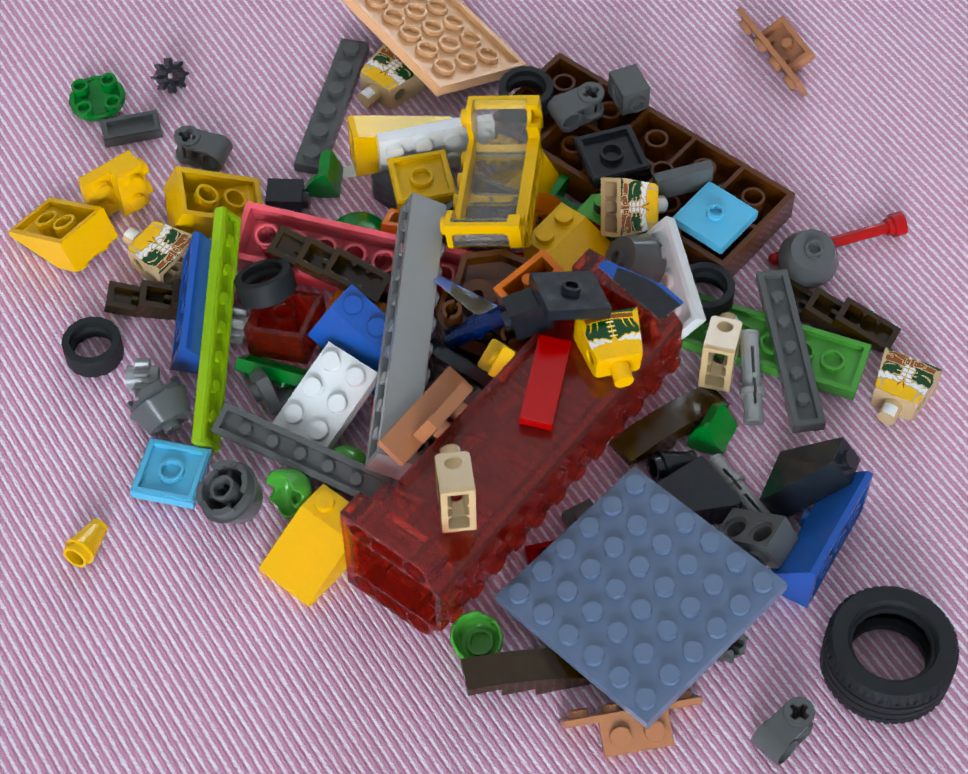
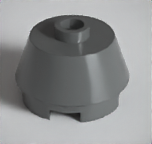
(638, 254)
(809, 257)
(161, 407)
(230, 493)

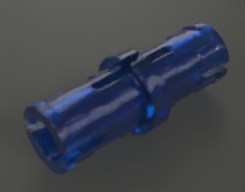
(475, 327)

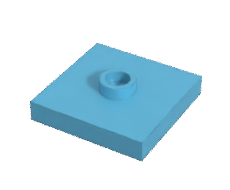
(715, 217)
(171, 473)

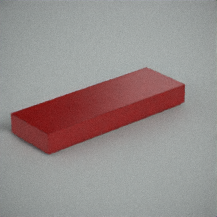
(545, 382)

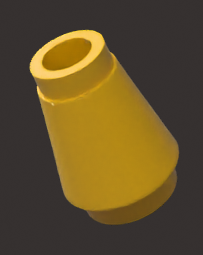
(85, 543)

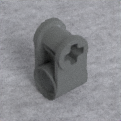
(575, 109)
(203, 150)
(781, 733)

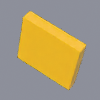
(422, 174)

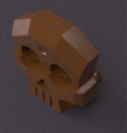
(479, 274)

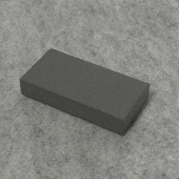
(131, 128)
(683, 179)

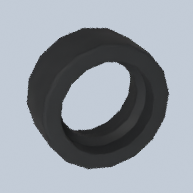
(528, 77)
(720, 277)
(265, 283)
(85, 329)

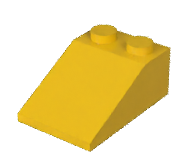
(195, 194)
(65, 233)
(566, 237)
(310, 549)

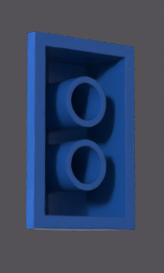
(353, 326)

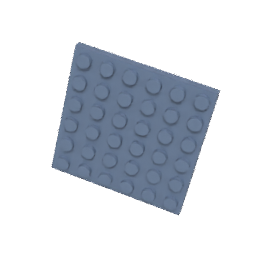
(641, 595)

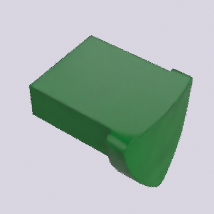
(328, 179)
(559, 190)
(714, 431)

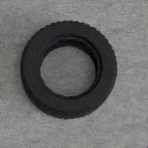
(904, 613)

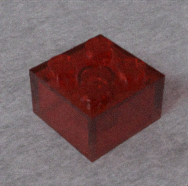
(284, 328)

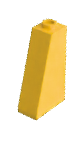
(363, 138)

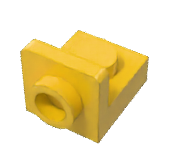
(496, 357)

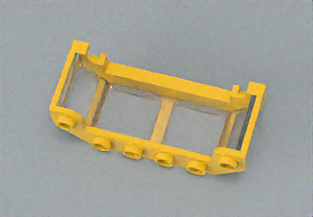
(498, 173)

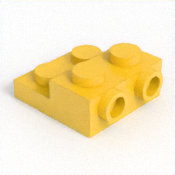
(118, 185)

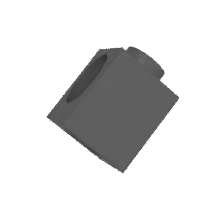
(628, 89)

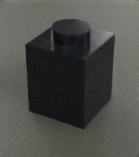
(287, 194)
(524, 314)

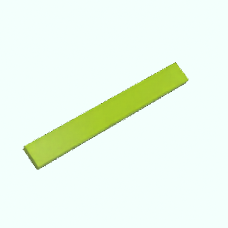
(216, 327)

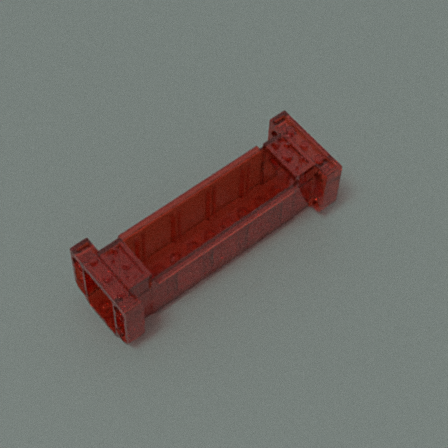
(518, 471)

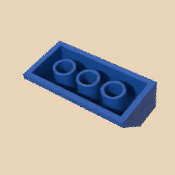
(191, 305)
(821, 539)

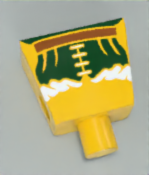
(611, 345)

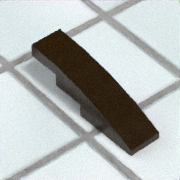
(328, 264)
(145, 301)
(843, 318)
(665, 425)
(520, 672)

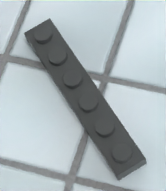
(332, 104)
(790, 351)
(297, 452)

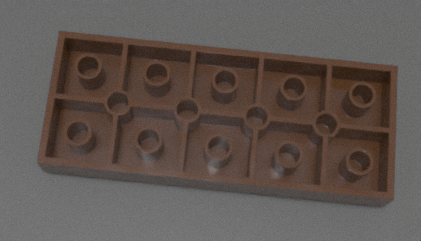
(665, 148)

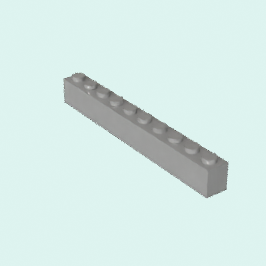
(407, 325)

